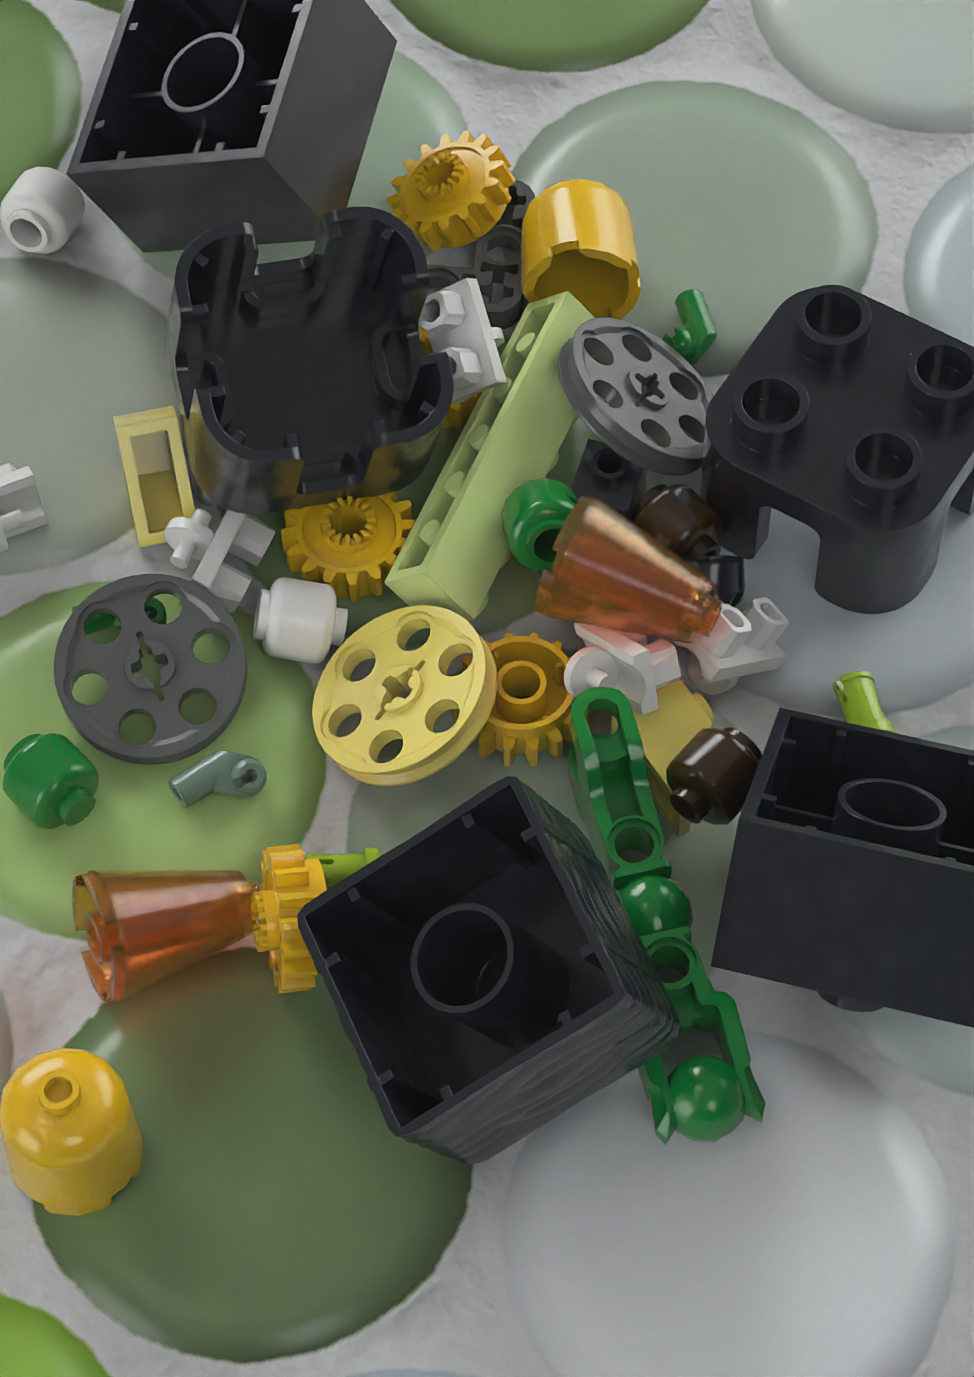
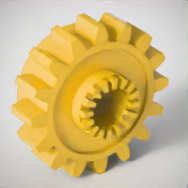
(453, 191)
(347, 542)
(530, 724)
(286, 887)

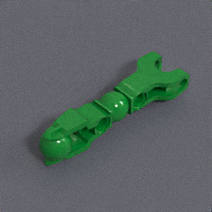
(614, 797)

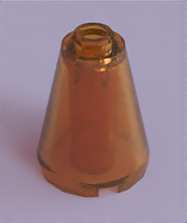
(624, 579)
(156, 923)

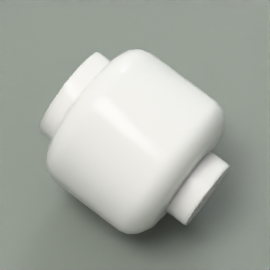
(41, 210)
(299, 620)

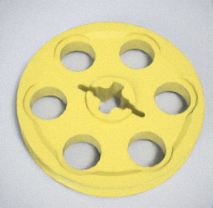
(413, 718)

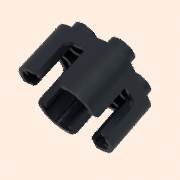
(306, 368)
(851, 430)

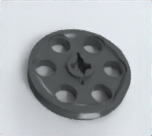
(619, 383)
(122, 657)

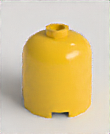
(581, 242)
(69, 1131)

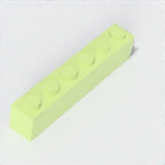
(505, 443)

